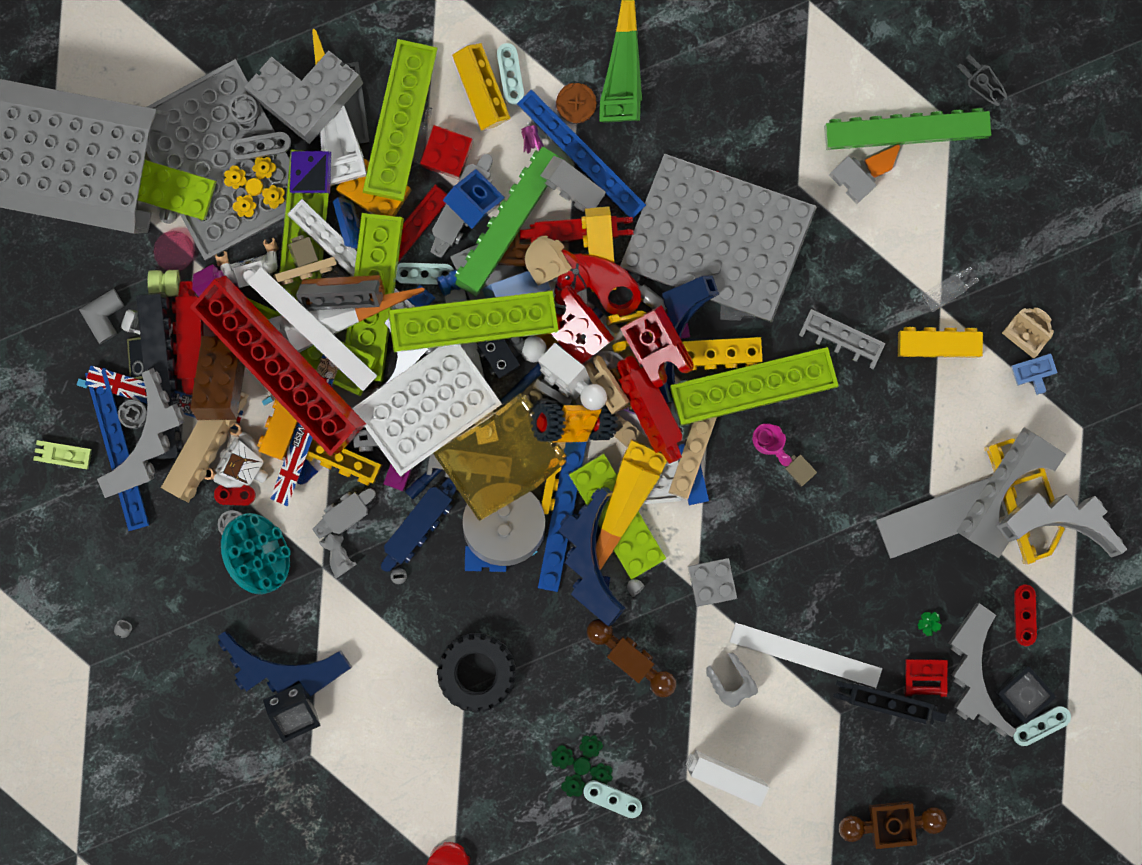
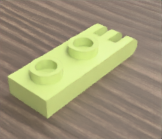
(63, 455)

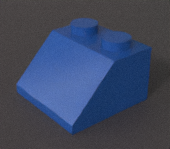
(473, 198)

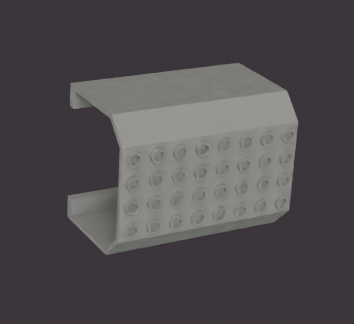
(74, 156)

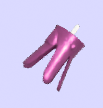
(531, 138)

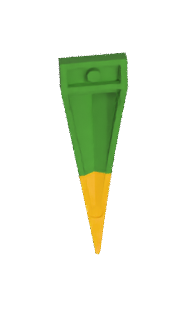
(623, 83)

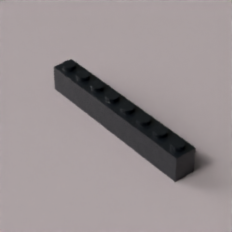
(156, 354)

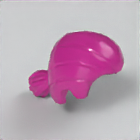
(771, 441)

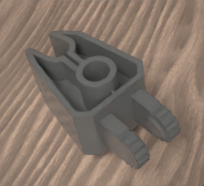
(982, 80)

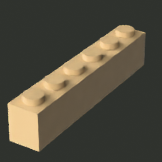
(197, 455)

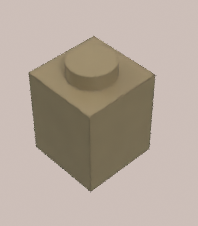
(302, 251)
(800, 470)

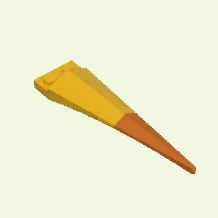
(634, 482)

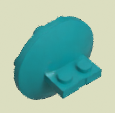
(253, 553)

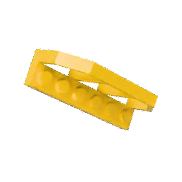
(1028, 552)

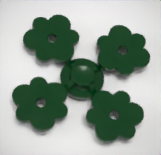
(581, 765)

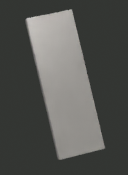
(929, 520)

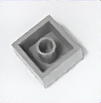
(712, 582)

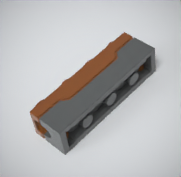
(341, 292)

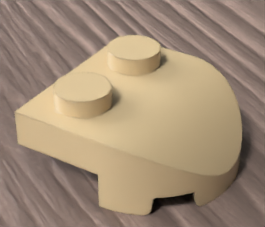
(546, 260)
(1030, 330)

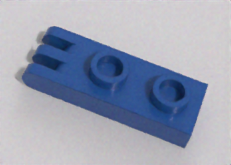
(347, 221)

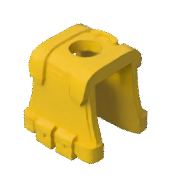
(615, 319)

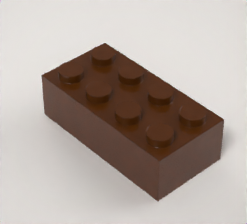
(217, 382)

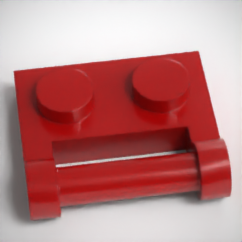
(925, 671)

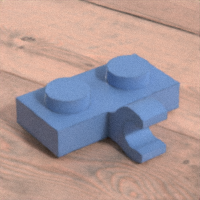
(1034, 371)

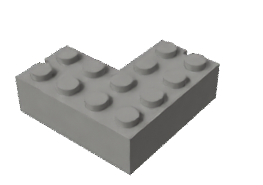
(308, 103)

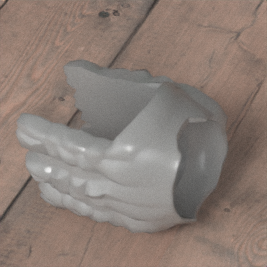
(733, 698)

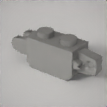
(345, 514)

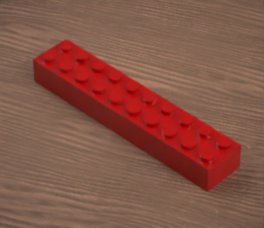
(277, 365)

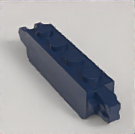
(417, 524)

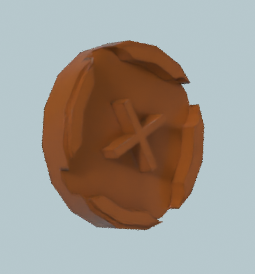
(576, 103)

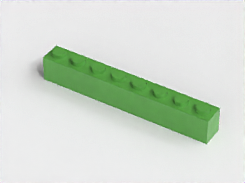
(907, 130)
(506, 224)

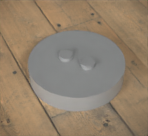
(507, 534)

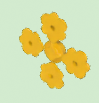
(254, 187)

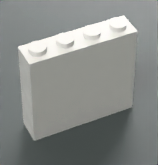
(727, 778)

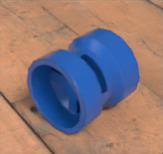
(447, 283)

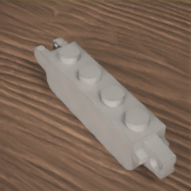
(449, 225)

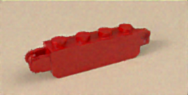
(570, 230)
(188, 331)
(650, 409)

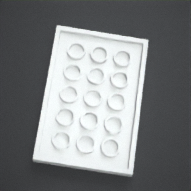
(426, 406)

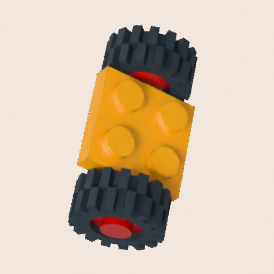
(572, 423)

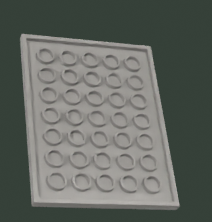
(200, 144)
(722, 228)

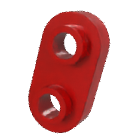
(234, 495)

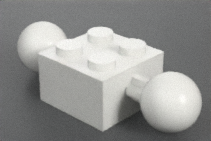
(564, 372)

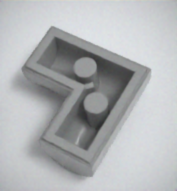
(97, 314)

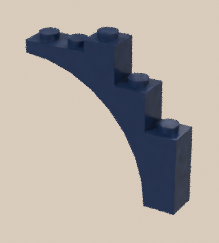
(681, 305)
(582, 532)
(281, 676)

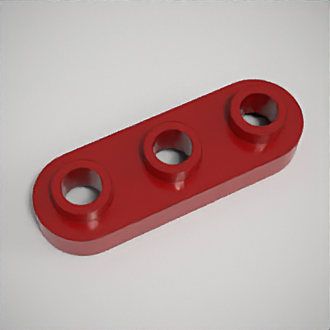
(1020, 606)

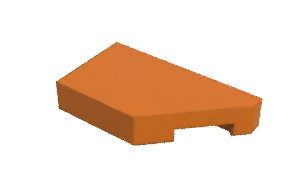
(882, 162)

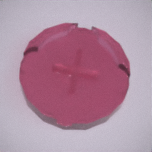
(174, 251)

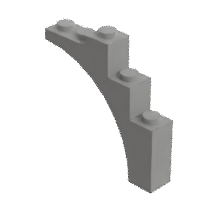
(159, 418)
(1062, 512)
(975, 699)

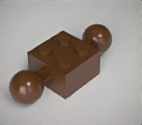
(630, 659)
(893, 825)

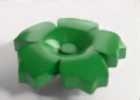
(929, 623)

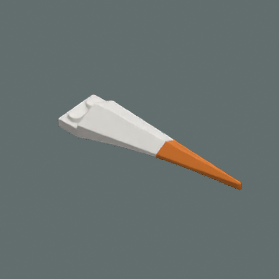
(338, 319)

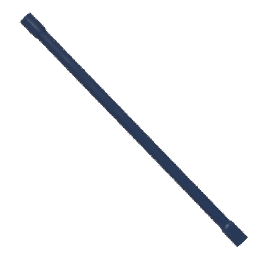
(421, 483)

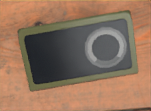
(135, 358)

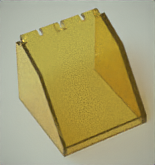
(499, 458)

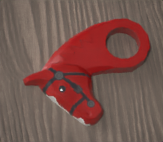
(601, 277)

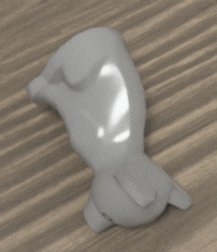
(339, 559)

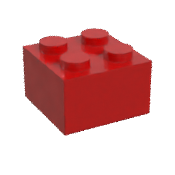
(446, 152)

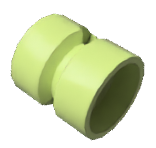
(165, 282)

